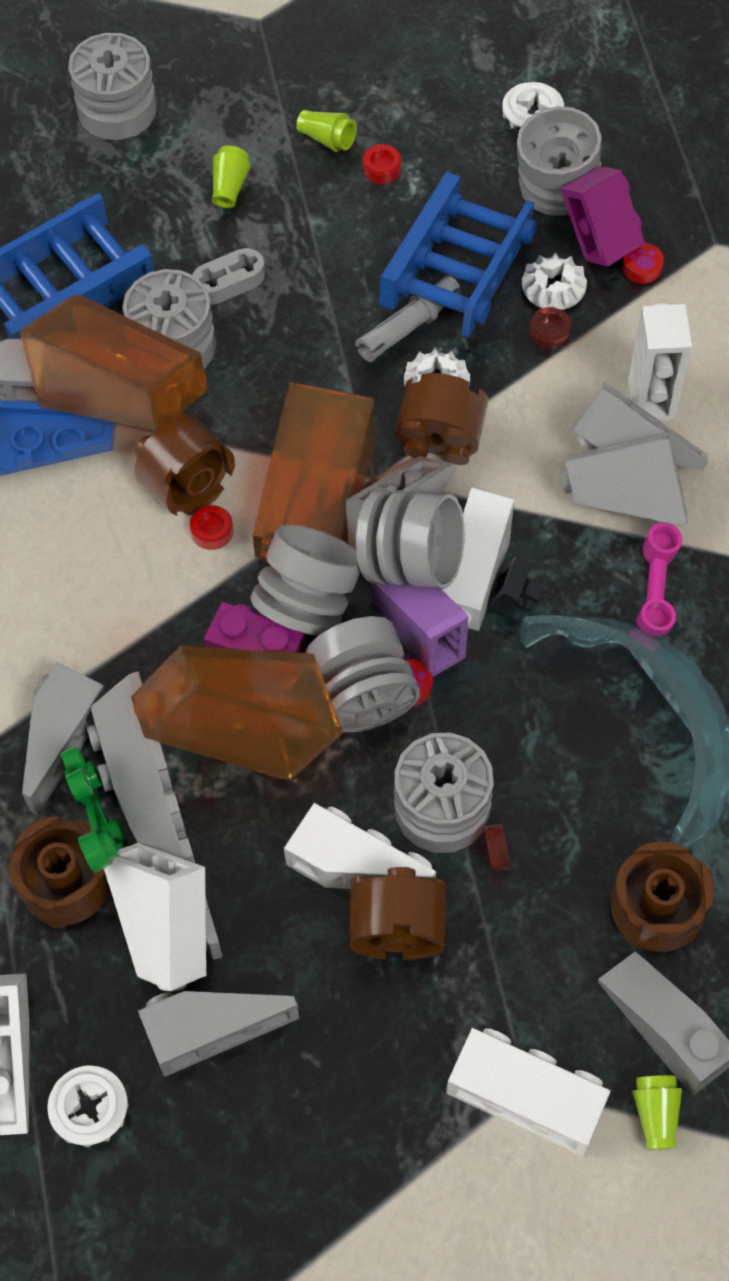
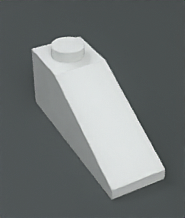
(14, 1055)

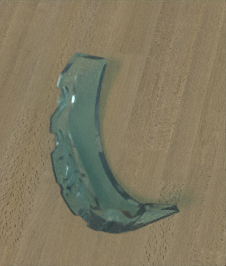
(686, 692)

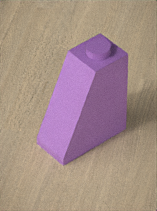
(426, 623)

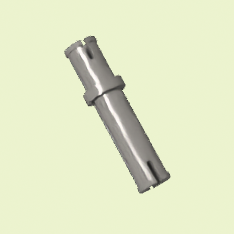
(402, 322)

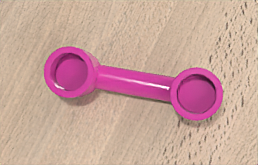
(659, 550)

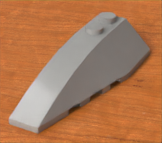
(141, 781)

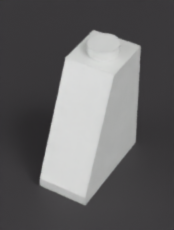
(486, 542)
(161, 914)

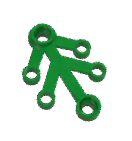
(106, 836)

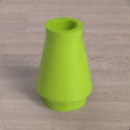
(328, 128)
(229, 174)
(658, 1110)

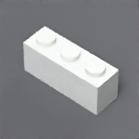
(660, 359)
(528, 1090)

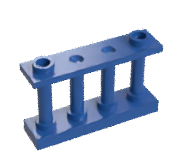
(432, 228)
(56, 236)

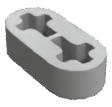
(228, 275)

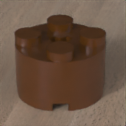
(441, 418)
(183, 464)
(685, 892)
(45, 893)
(397, 915)

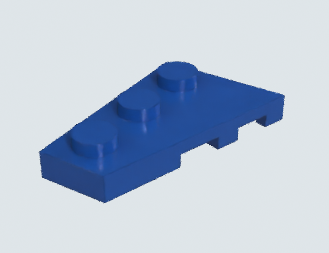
(45, 436)

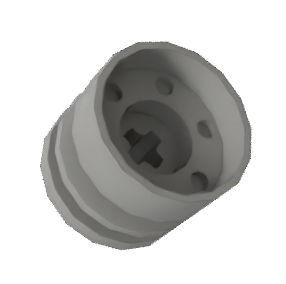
(113, 85)
(552, 152)
(175, 307)
(410, 538)
(306, 579)
(365, 672)
(445, 816)

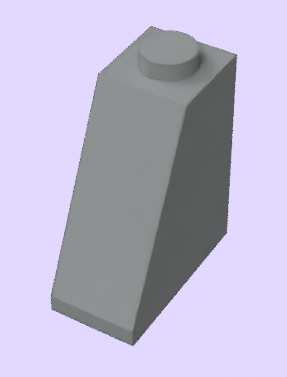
(629, 479)

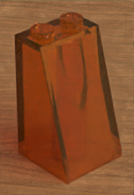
(110, 366)
(315, 463)
(240, 707)

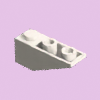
(336, 851)

